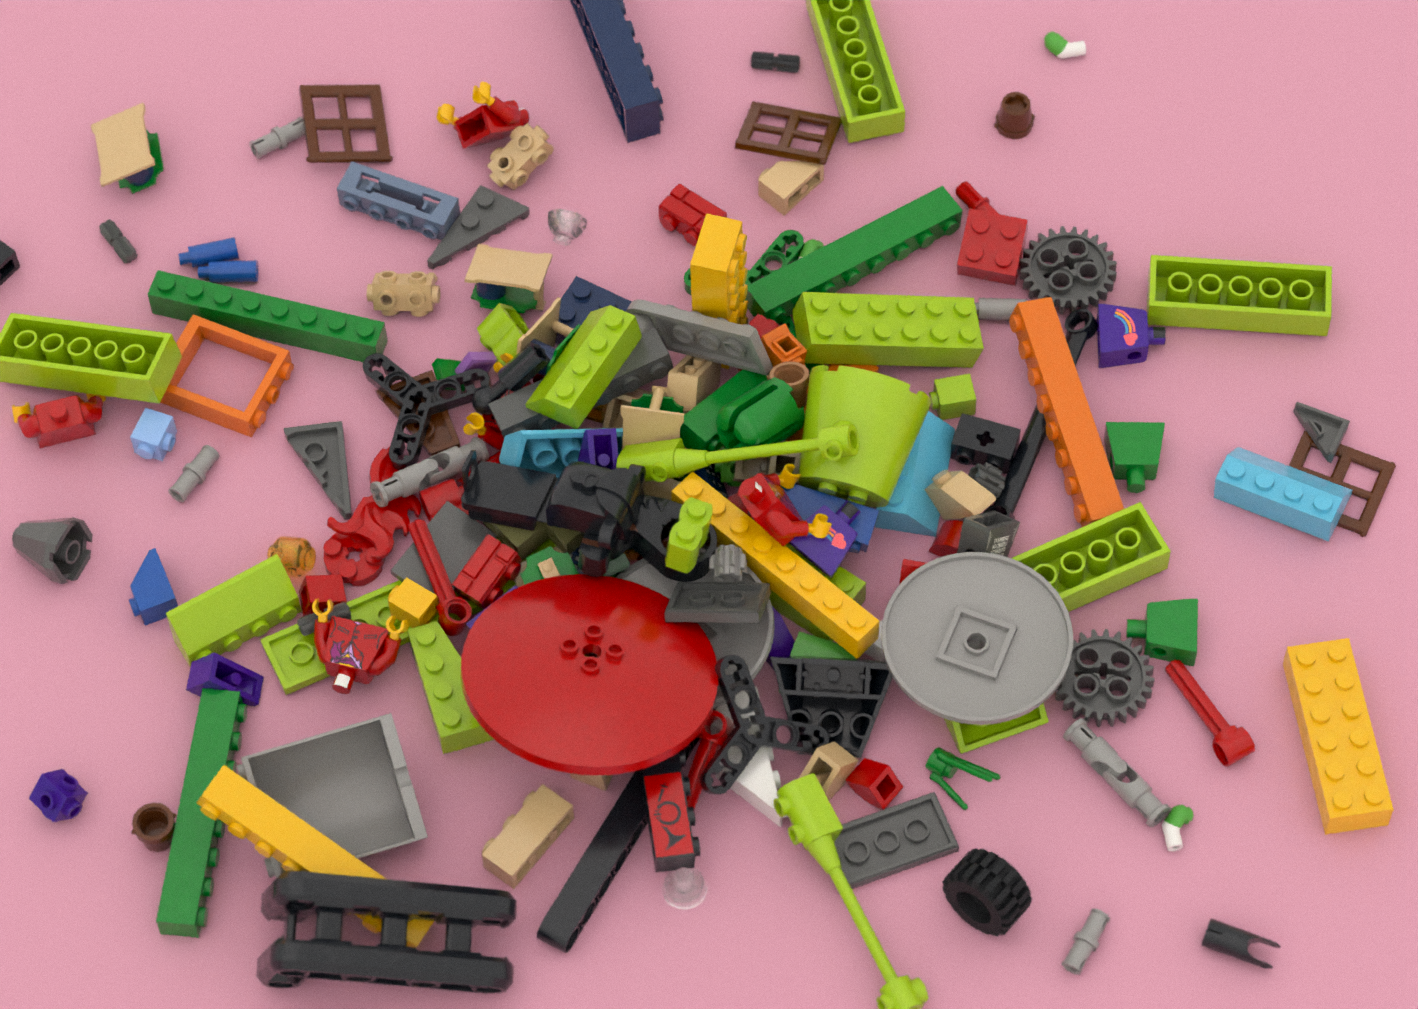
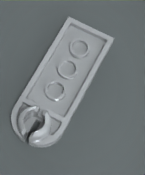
(703, 336)

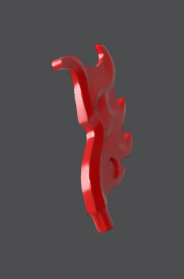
(377, 522)

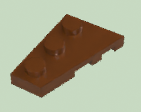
(440, 431)

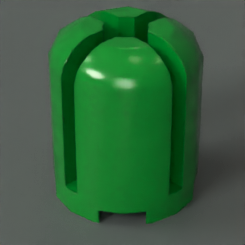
(760, 416)

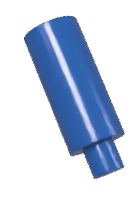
(212, 251)
(230, 271)

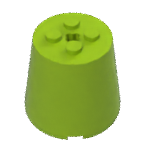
(887, 427)

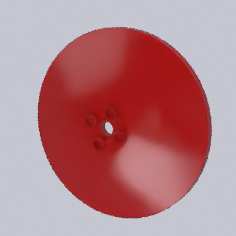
(579, 712)

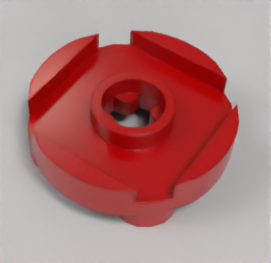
(359, 572)

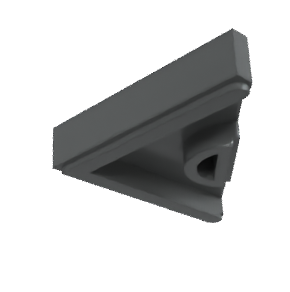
(1323, 428)

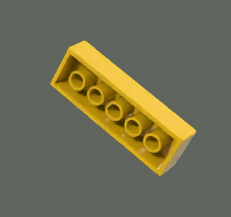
(719, 271)
(1337, 736)

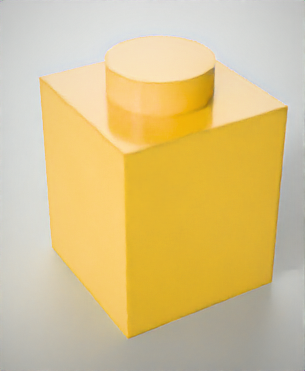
(412, 603)

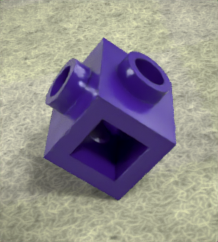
(58, 795)

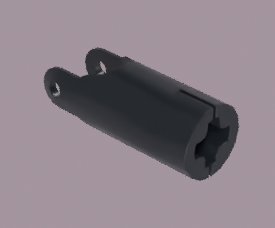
(1234, 942)

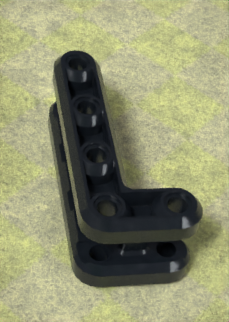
(396, 902)

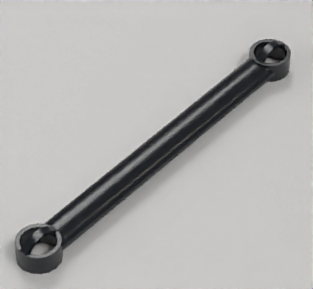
(1036, 428)

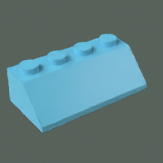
(545, 449)
(1281, 493)
(910, 505)

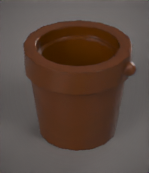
(1014, 116)
(154, 826)

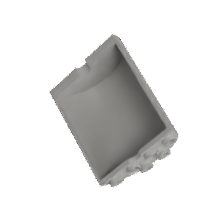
(344, 785)

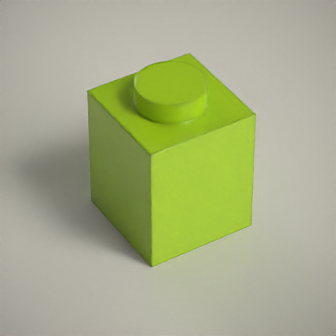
(953, 396)

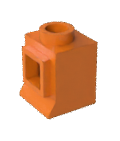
(783, 346)

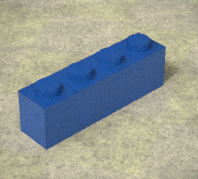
(809, 501)

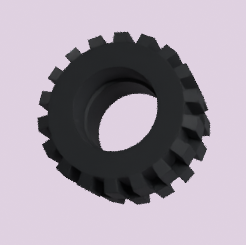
(987, 892)

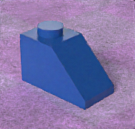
(151, 590)

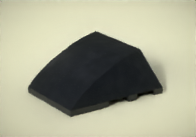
(833, 694)

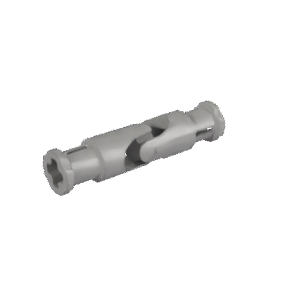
(426, 473)
(1114, 769)

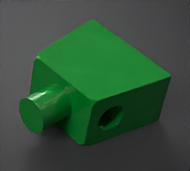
(1134, 451)
(1168, 630)

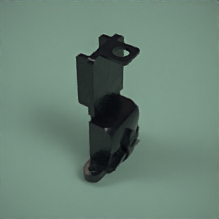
(580, 500)

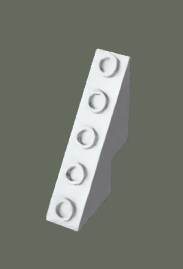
(757, 781)

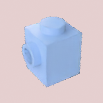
(154, 435)

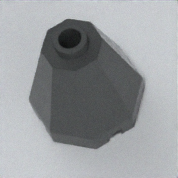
(54, 546)

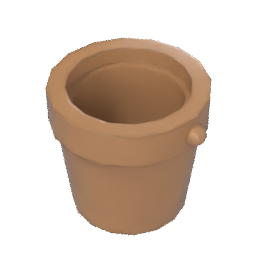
(796, 376)

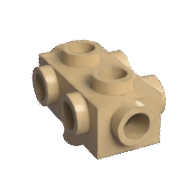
(520, 156)
(404, 292)

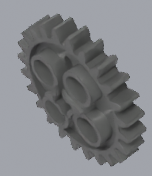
(1068, 269)
(1101, 702)

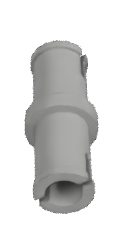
(278, 138)
(194, 473)
(1086, 941)

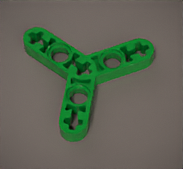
(774, 252)

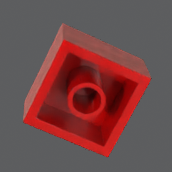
(992, 247)

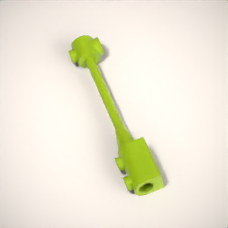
(671, 460)
(817, 829)

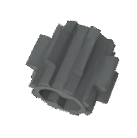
(988, 477)

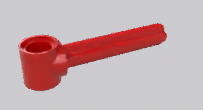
(440, 581)
(1229, 742)
(707, 749)

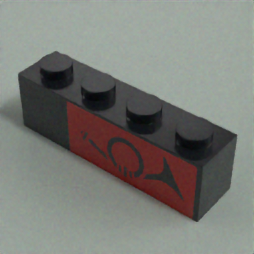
(669, 814)

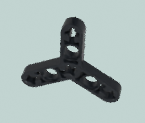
(411, 394)
(739, 736)

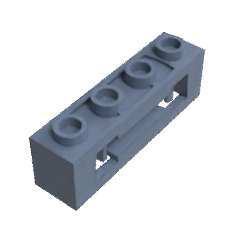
(397, 201)

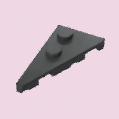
(482, 217)
(324, 455)

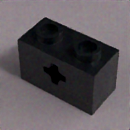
(975, 433)

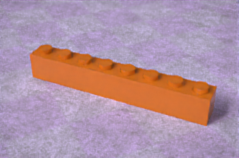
(1065, 410)

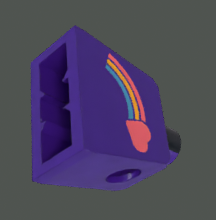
(1124, 335)
(829, 551)

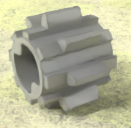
(728, 564)

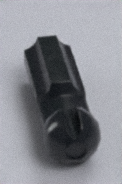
(511, 377)

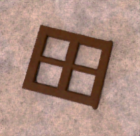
(376, 123)
(788, 133)
(1346, 456)

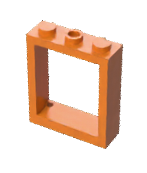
(213, 411)

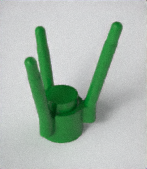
(945, 764)

